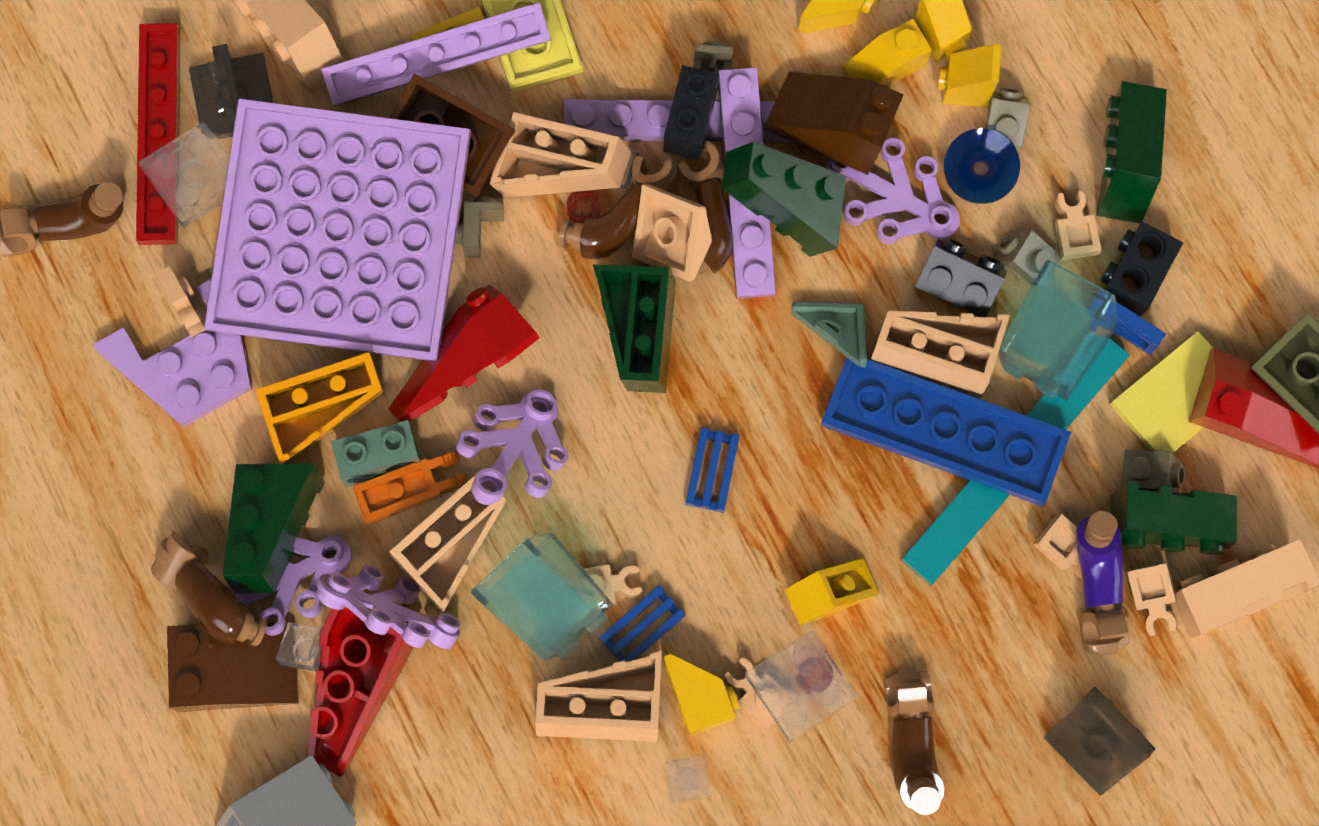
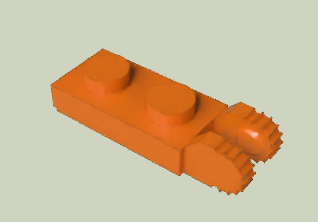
(406, 488)

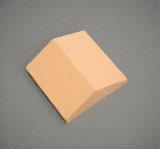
(671, 232)

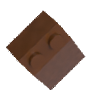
(433, 105)
(835, 116)
(223, 676)

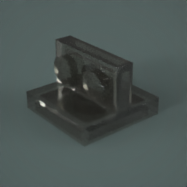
(225, 81)
(1099, 742)

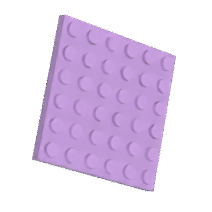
(338, 230)

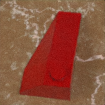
(477, 335)
(1247, 409)
(351, 686)

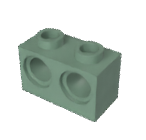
(375, 453)

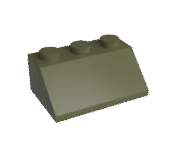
(1293, 369)

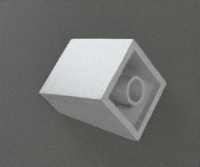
(292, 798)

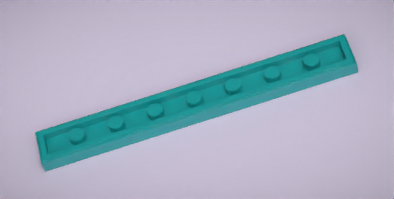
(978, 502)

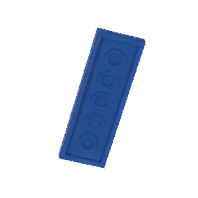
(947, 430)

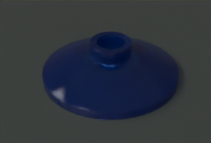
(983, 147)

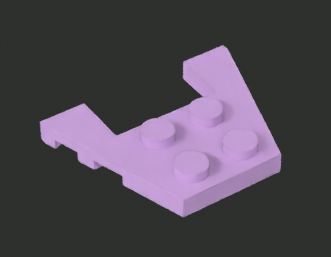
(187, 376)

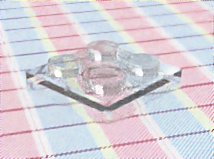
(189, 173)
(800, 686)

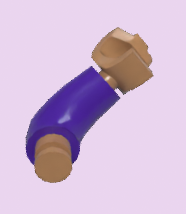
(1102, 577)

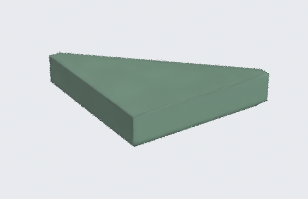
(837, 324)

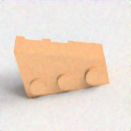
(295, 36)
(558, 159)
(942, 349)
(446, 544)
(1245, 587)
(603, 703)

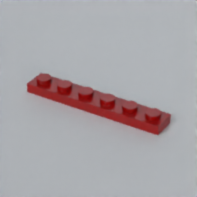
(156, 125)

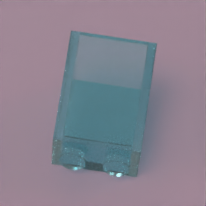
(1058, 331)
(544, 597)

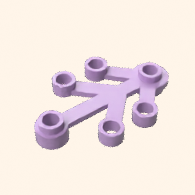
(901, 198)
(516, 442)
(293, 575)
(339, 591)

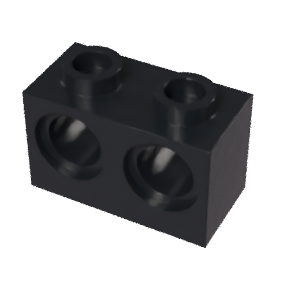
(691, 112)
(1145, 271)

